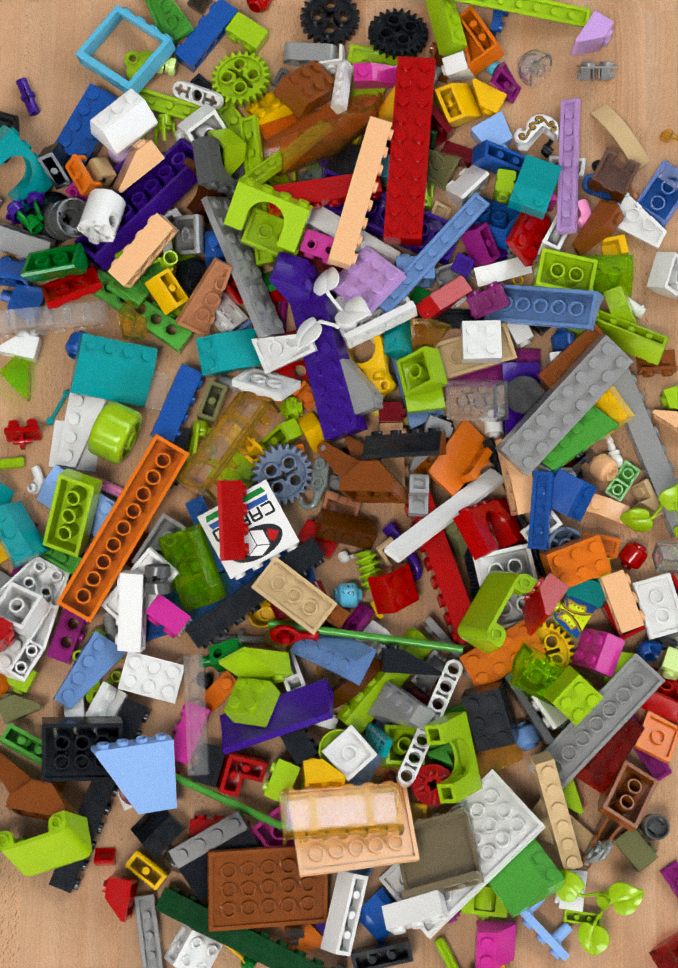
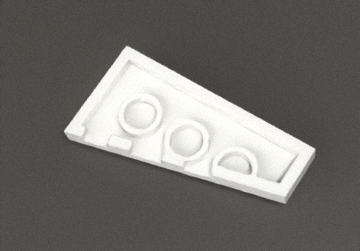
(77, 426)

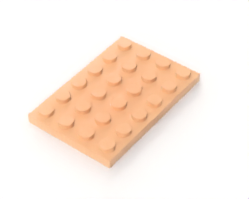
(357, 853)

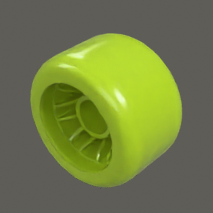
(114, 432)

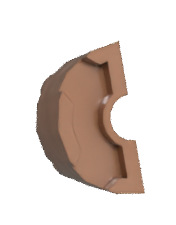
(339, 503)

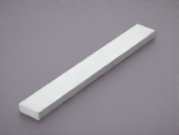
(443, 515)

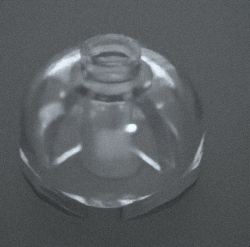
(533, 67)

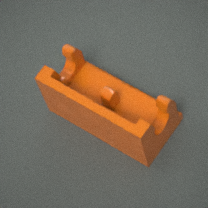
(80, 175)

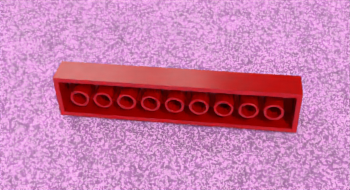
(409, 151)

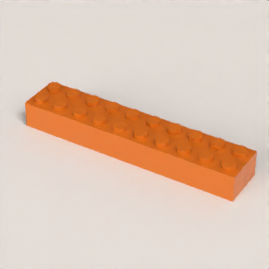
(122, 528)

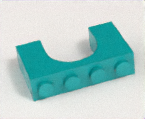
(34, 177)

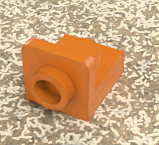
(305, 396)

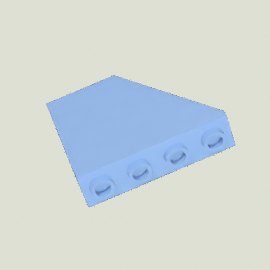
(142, 770)

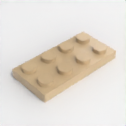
(452, 358)
(294, 595)

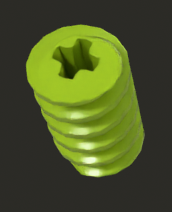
(367, 566)

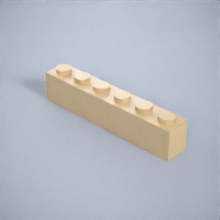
(556, 811)

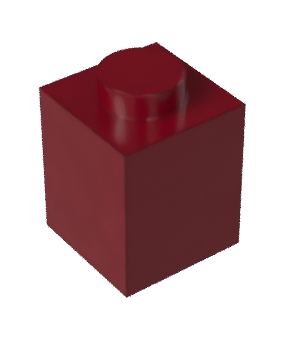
(392, 412)

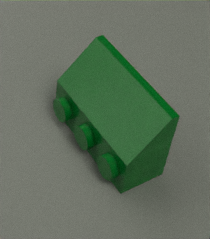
(55, 263)

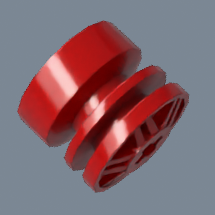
(421, 789)

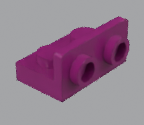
(488, 300)

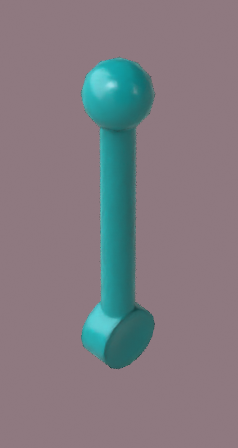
(50, 421)

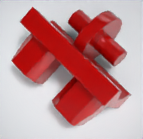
(22, 435)

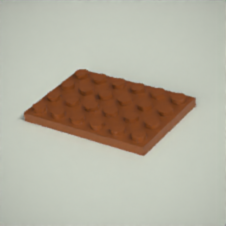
(262, 889)

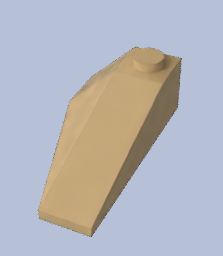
(582, 835)

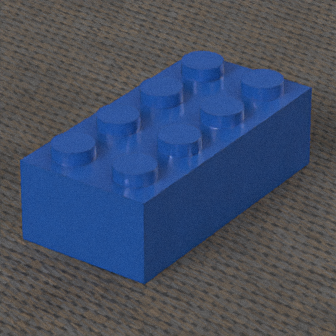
(76, 134)

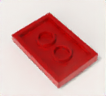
(527, 237)
(71, 288)

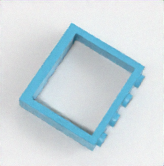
(146, 71)

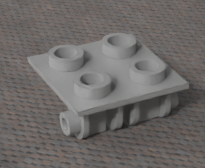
(605, 66)

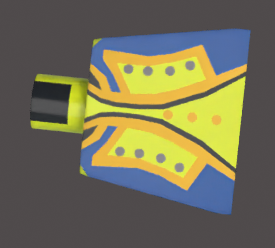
(572, 615)

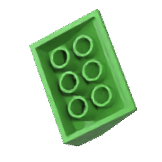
(527, 879)

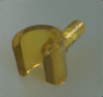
(667, 135)

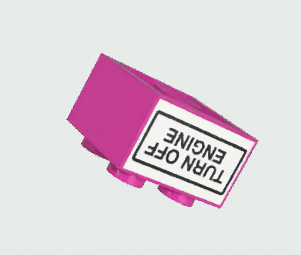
(168, 615)

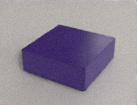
(462, 265)

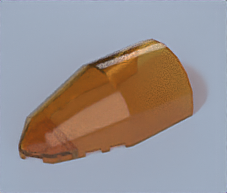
(308, 143)

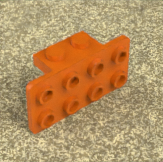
(463, 459)

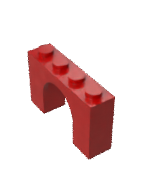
(473, 527)

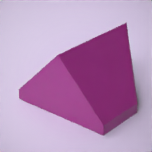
(505, 82)

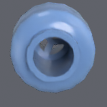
(528, 736)

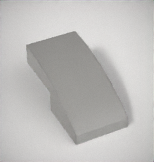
(418, 495)

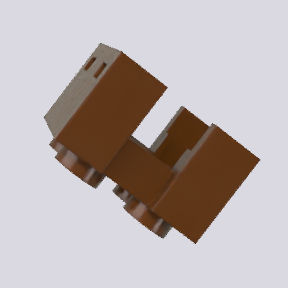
(613, 177)

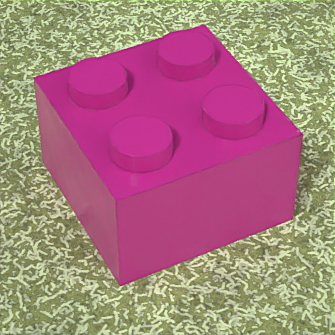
(598, 652)

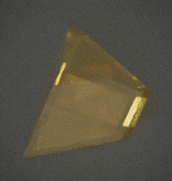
(427, 332)

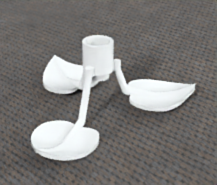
(347, 319)

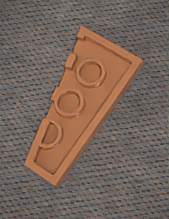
(201, 306)

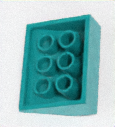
(113, 370)

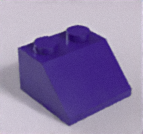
(293, 277)

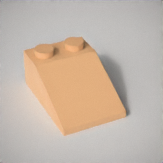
(137, 163)

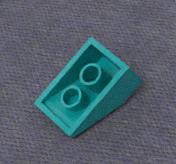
(534, 187)
(227, 352)

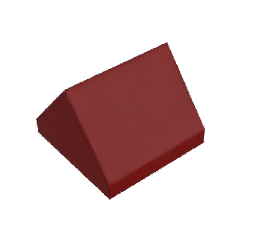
(105, 856)

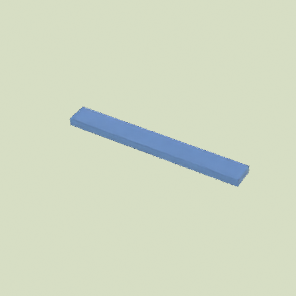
(436, 249)

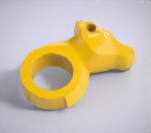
(377, 368)

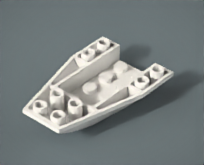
(49, 582)

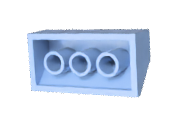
(47, 492)

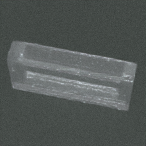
(157, 391)

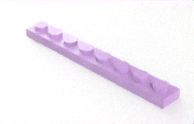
(569, 161)

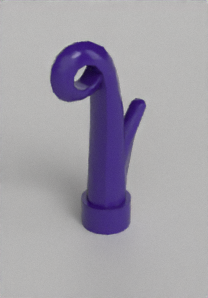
(392, 530)

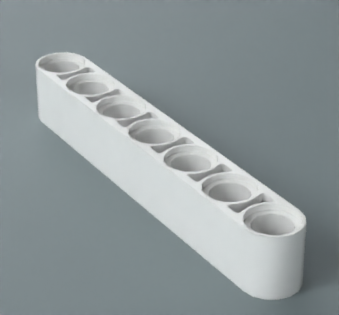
(442, 697)

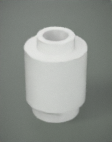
(493, 429)

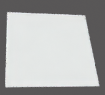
(87, 462)

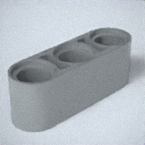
(303, 53)

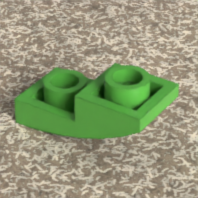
(622, 482)

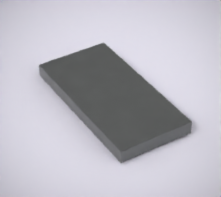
(528, 710)

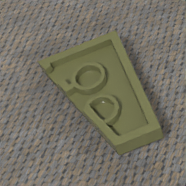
(441, 168)

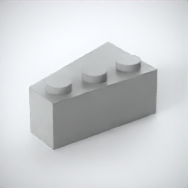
(400, 707)

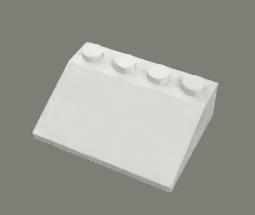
(511, 559)

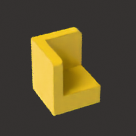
(614, 245)

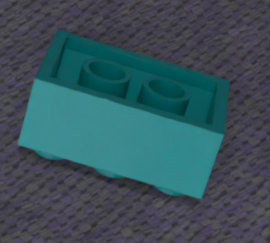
(19, 535)

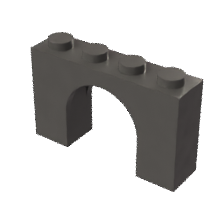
(210, 167)

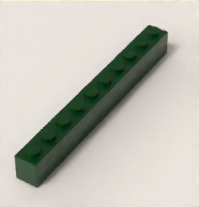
(245, 941)

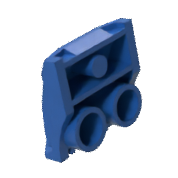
(372, 914)

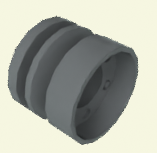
(71, 210)

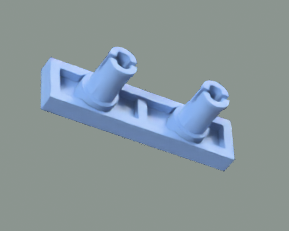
(553, 940)

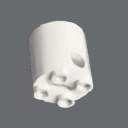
(101, 216)

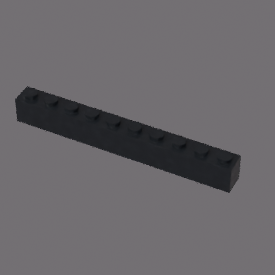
(98, 799)

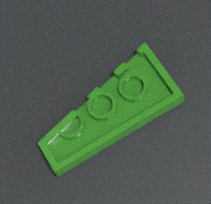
(169, 19)
(587, 431)

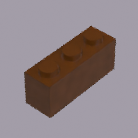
(345, 529)

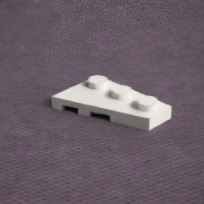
(639, 223)
(280, 351)

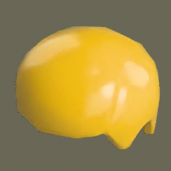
(261, 617)

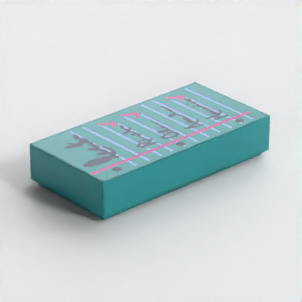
(378, 740)

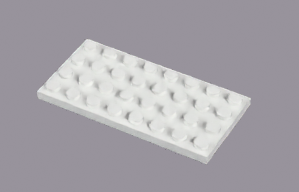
(501, 831)

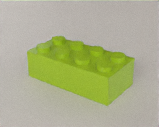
(72, 512)

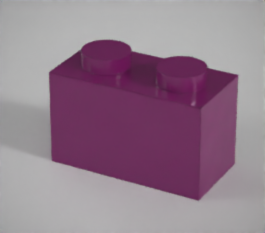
(480, 244)

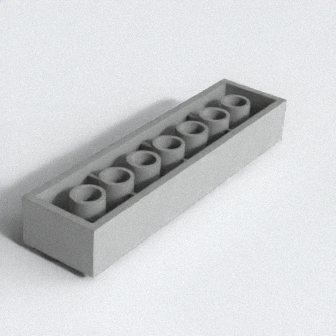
(564, 404)

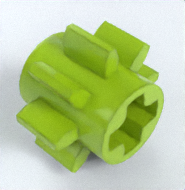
(291, 408)

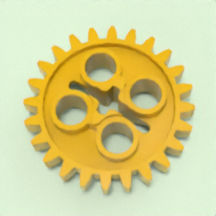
(560, 642)

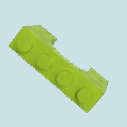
(295, 212)
(465, 776)

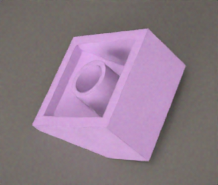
(594, 35)

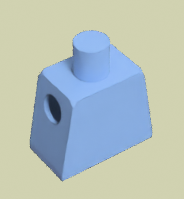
(492, 129)

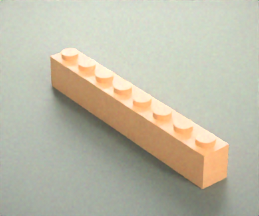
(359, 193)

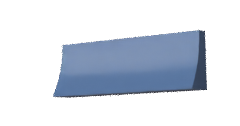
(549, 307)

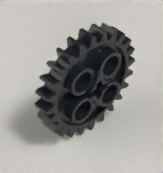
(317, 28)
(397, 34)

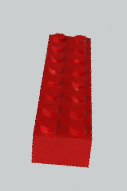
(444, 577)

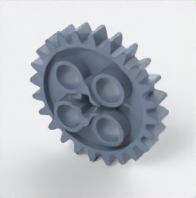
(276, 458)

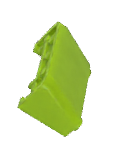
(480, 620)
(62, 845)

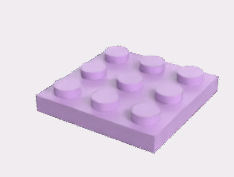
(369, 278)

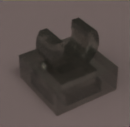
(199, 6)
(294, 932)

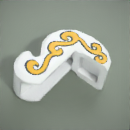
(534, 129)

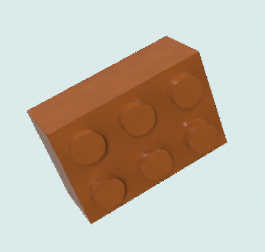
(305, 88)

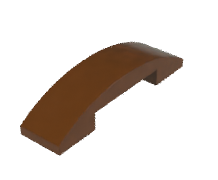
(347, 690)

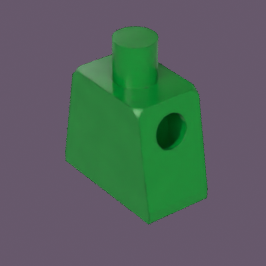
(220, 651)

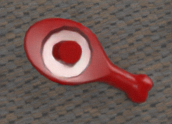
(288, 634)

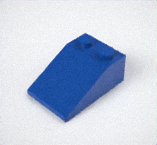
(661, 193)
(500, 221)

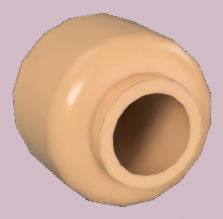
(603, 467)

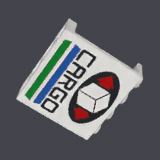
(267, 529)

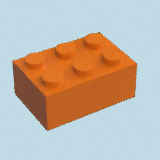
(576, 560)

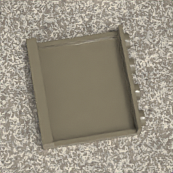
(445, 853)

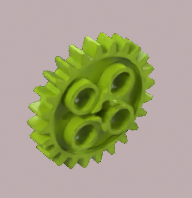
(252, 68)

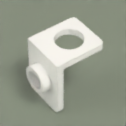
(331, 65)

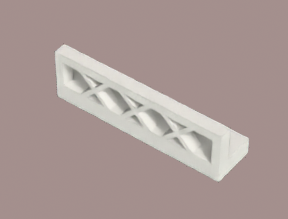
(376, 326)

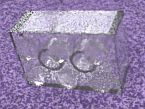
(477, 400)

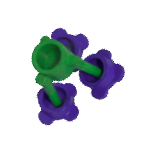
(18, 216)

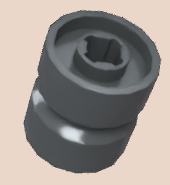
(157, 586)
(655, 826)

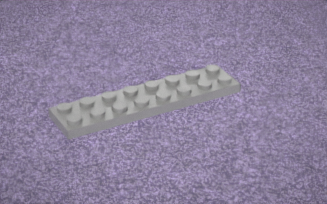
(244, 270)
(621, 700)

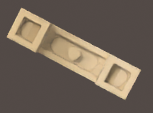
(620, 134)

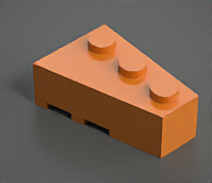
(481, 45)

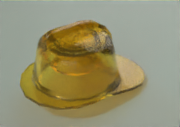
(131, 323)

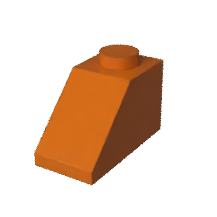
(220, 690)

